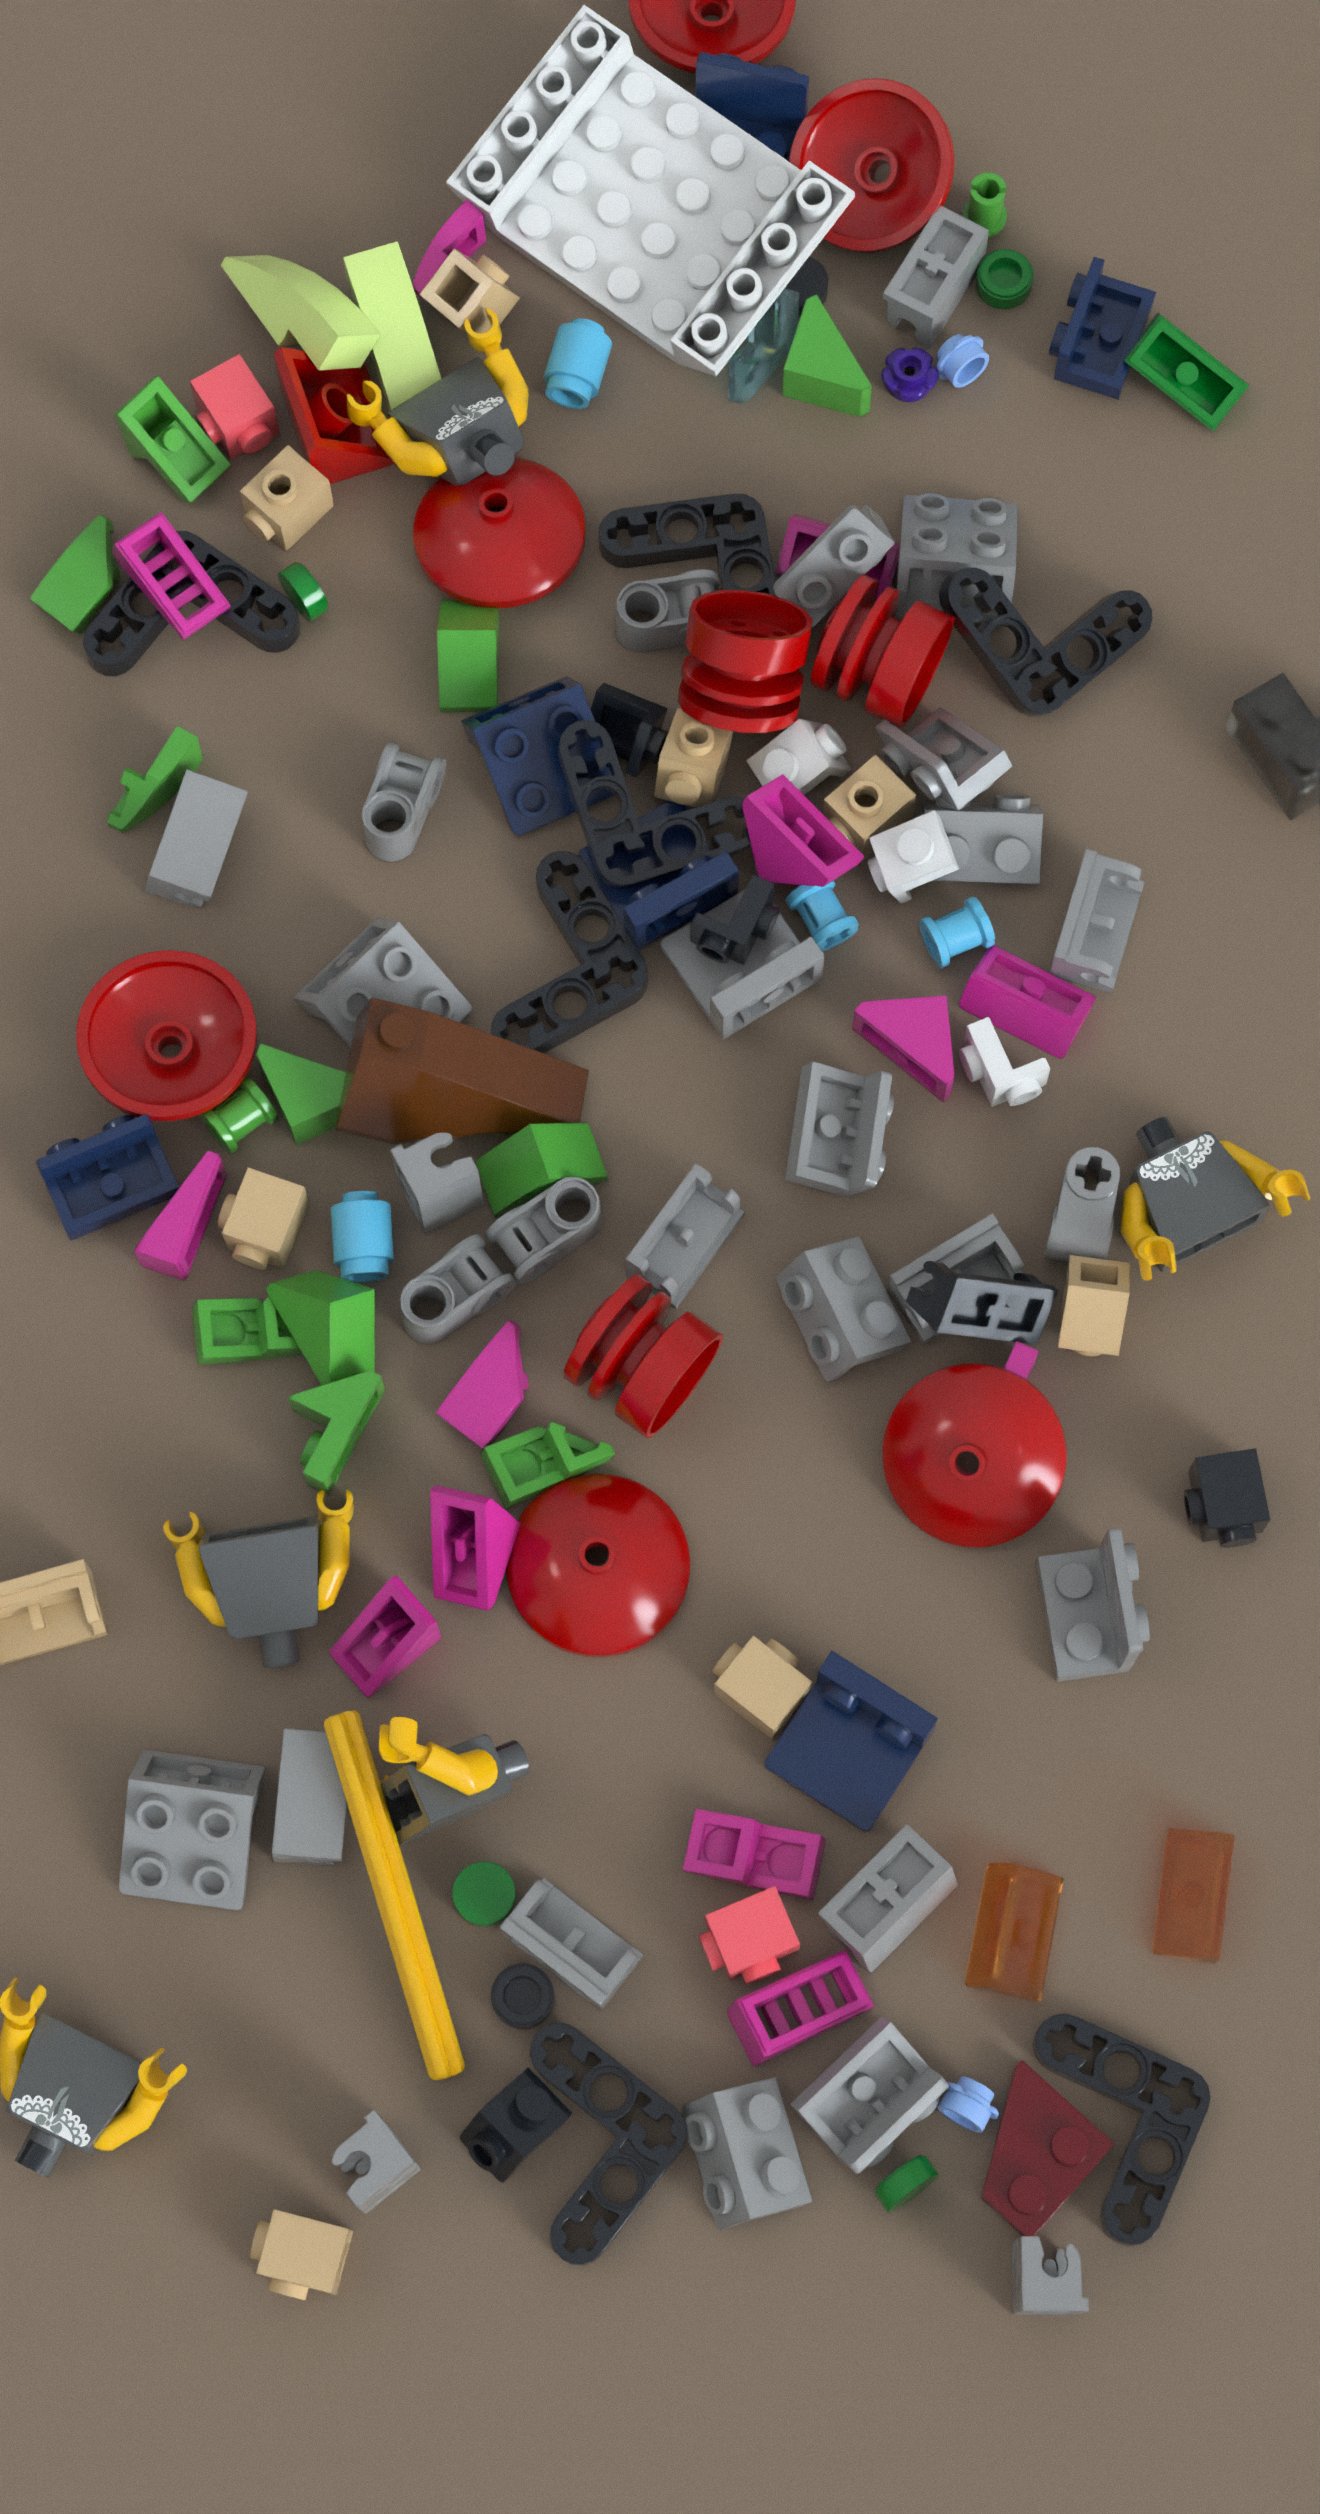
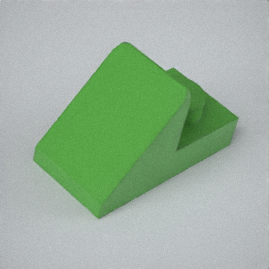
(170, 439)
(344, 1411)

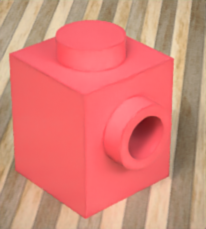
(234, 408)
(749, 1937)

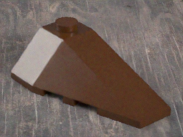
(434, 1075)

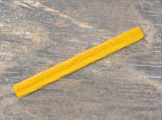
(394, 1895)

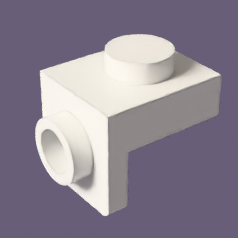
(803, 754)
(911, 855)
(987, 1062)

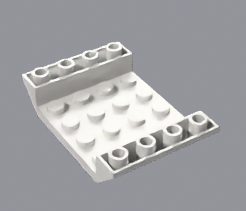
(645, 197)

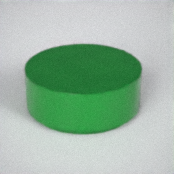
(1004, 279)
(303, 591)
(484, 1894)
(906, 2183)

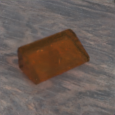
(1193, 1895)
(1014, 1931)

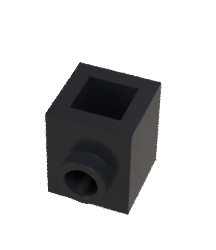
(1227, 1498)

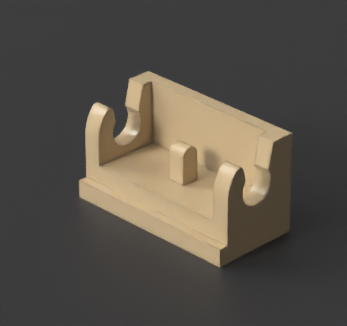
(49, 1611)

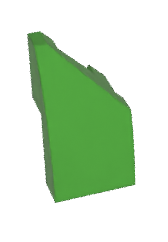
(80, 577)
(161, 783)
(240, 1331)
(539, 1459)

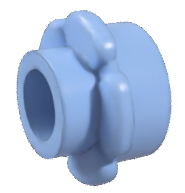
(961, 360)
(968, 2104)

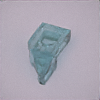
(765, 349)

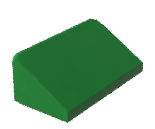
(1186, 372)

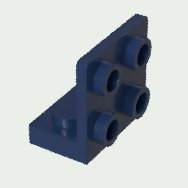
(755, 97)
(522, 754)
(670, 901)
(851, 1742)

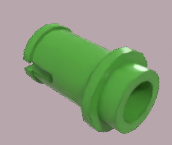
(987, 203)

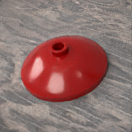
(679, 33)
(872, 126)
(505, 554)
(161, 1003)
(1000, 1422)
(608, 1605)

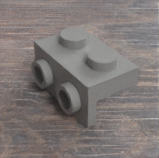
(835, 561)
(944, 757)
(993, 839)
(839, 1129)
(841, 1307)
(870, 2096)
(746, 2153)

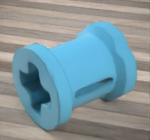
(822, 914)
(957, 932)

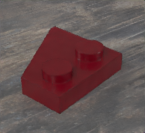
(1039, 2153)

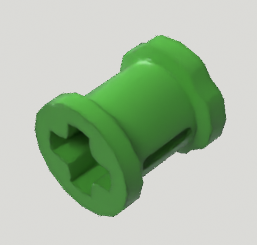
(239, 1115)

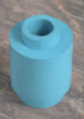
(577, 363)
(362, 1237)

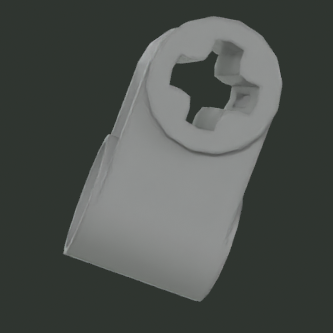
(668, 602)
(401, 791)
(1083, 1217)
(544, 1230)
(462, 1282)

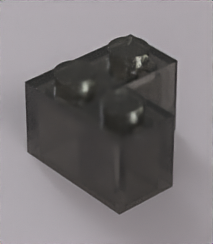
(1280, 743)

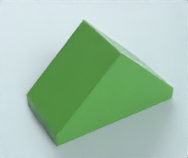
(823, 367)
(467, 657)
(303, 1091)
(537, 1160)
(329, 1322)

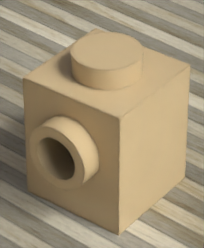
(467, 287)
(285, 499)
(692, 771)
(869, 804)
(263, 1219)
(1094, 1306)
(761, 1683)
(300, 2254)

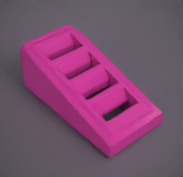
(144, 537)
(179, 1229)
(752, 2031)

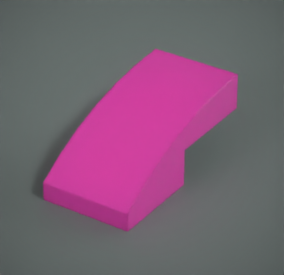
(754, 1854)

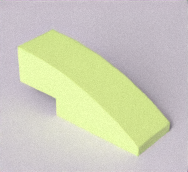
(387, 298)
(303, 310)

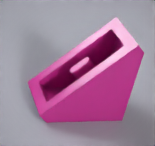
(794, 839)
(912, 1036)
(469, 1546)
(385, 1638)

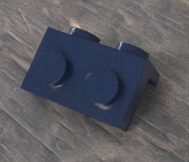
(1100, 332)
(107, 1175)

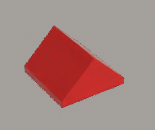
(321, 418)

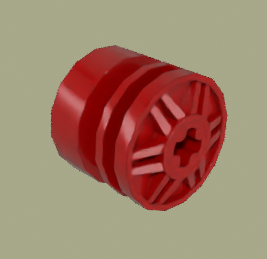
(874, 647)
(744, 661)
(633, 1348)

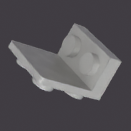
(954, 535)
(381, 965)
(739, 993)
(1092, 1609)
(189, 1829)

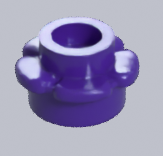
(909, 387)

